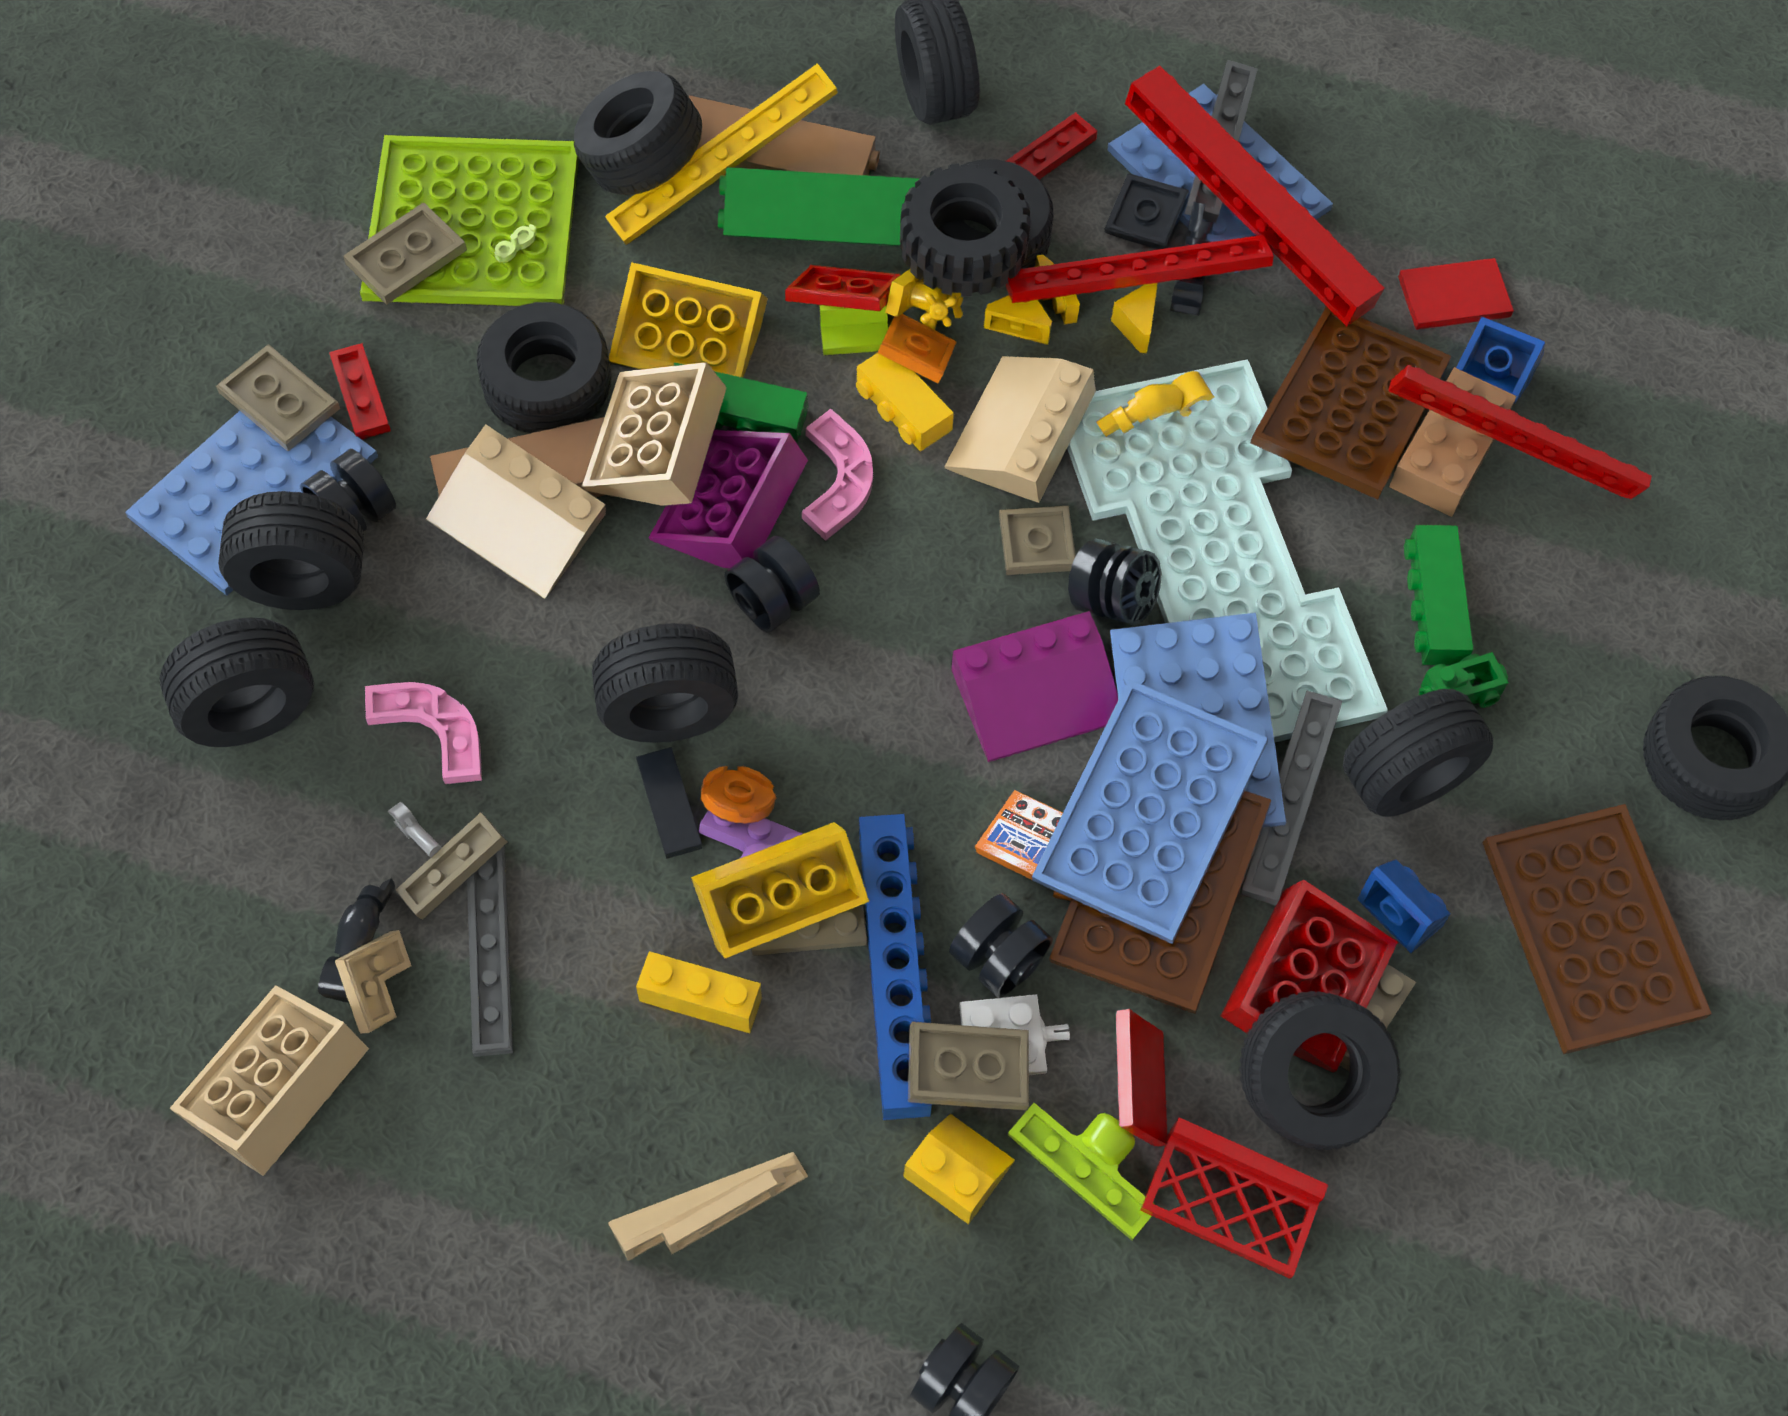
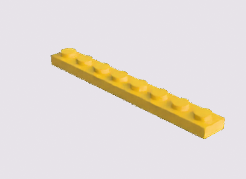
(724, 151)

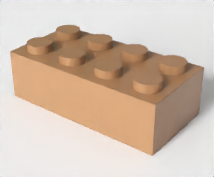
(1446, 453)

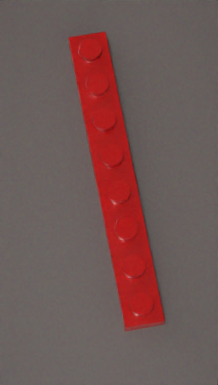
(1140, 268)
(1519, 432)

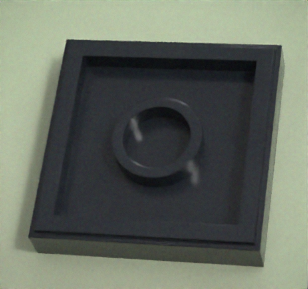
(1147, 212)

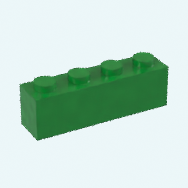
(761, 406)
(1439, 594)

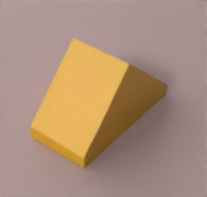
(1135, 314)
(1019, 319)

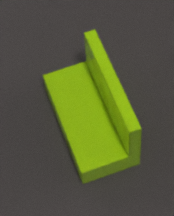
(851, 329)

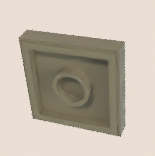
(1037, 540)

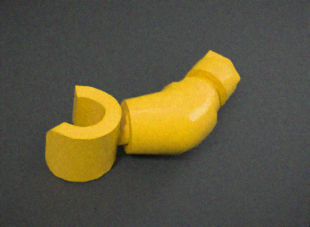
(1157, 401)

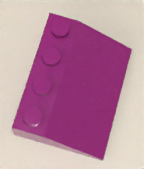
(735, 499)
(1036, 685)

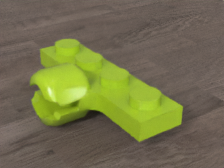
(1087, 1163)

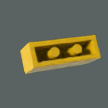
(904, 400)
(699, 992)

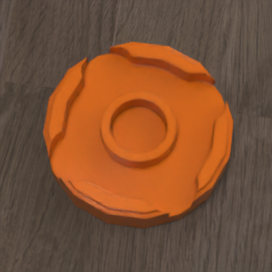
(738, 794)

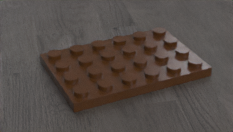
(1337, 403)
(1595, 929)
(1151, 966)

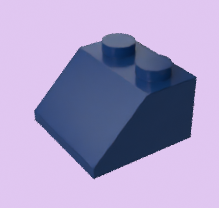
(1502, 356)
(1403, 904)

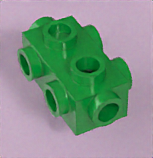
(1462, 676)

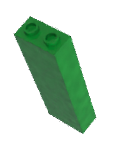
(812, 206)

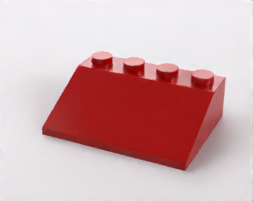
(1308, 948)

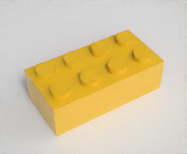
(780, 889)

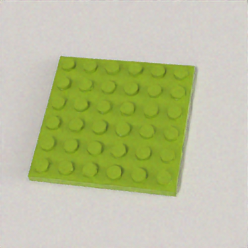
(483, 195)

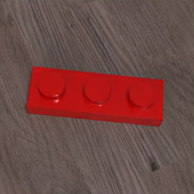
(1055, 146)
(359, 391)

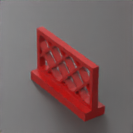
(1247, 1166)

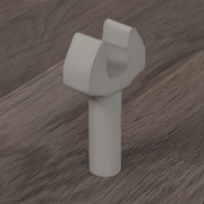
(409, 826)

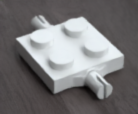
(1016, 1013)

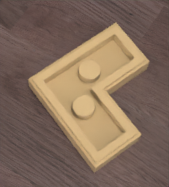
(364, 979)

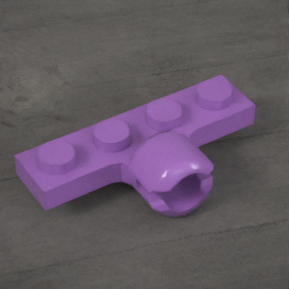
(748, 836)

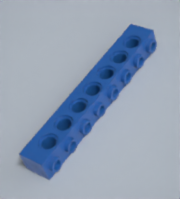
(881, 836)

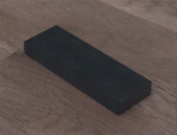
(669, 803)

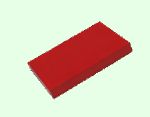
(841, 288)
(1455, 293)
(1141, 1078)

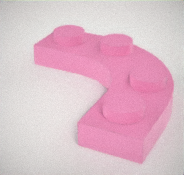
(853, 477)
(438, 711)

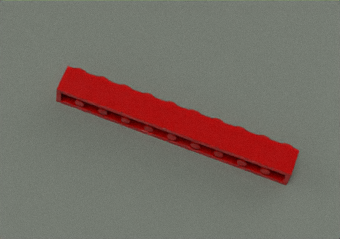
(1254, 195)

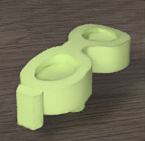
(520, 239)

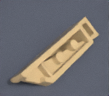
(706, 1208)

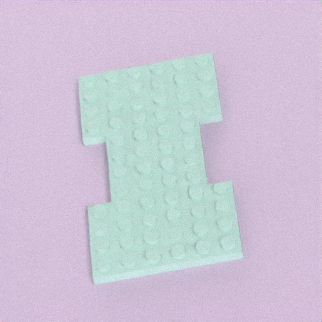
(1204, 513)

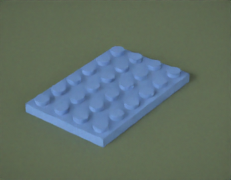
(1150, 158)
(234, 463)
(1212, 668)
(1150, 810)

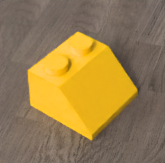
(957, 1167)

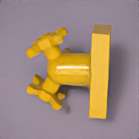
(909, 292)

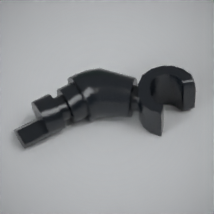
(1189, 292)
(354, 930)

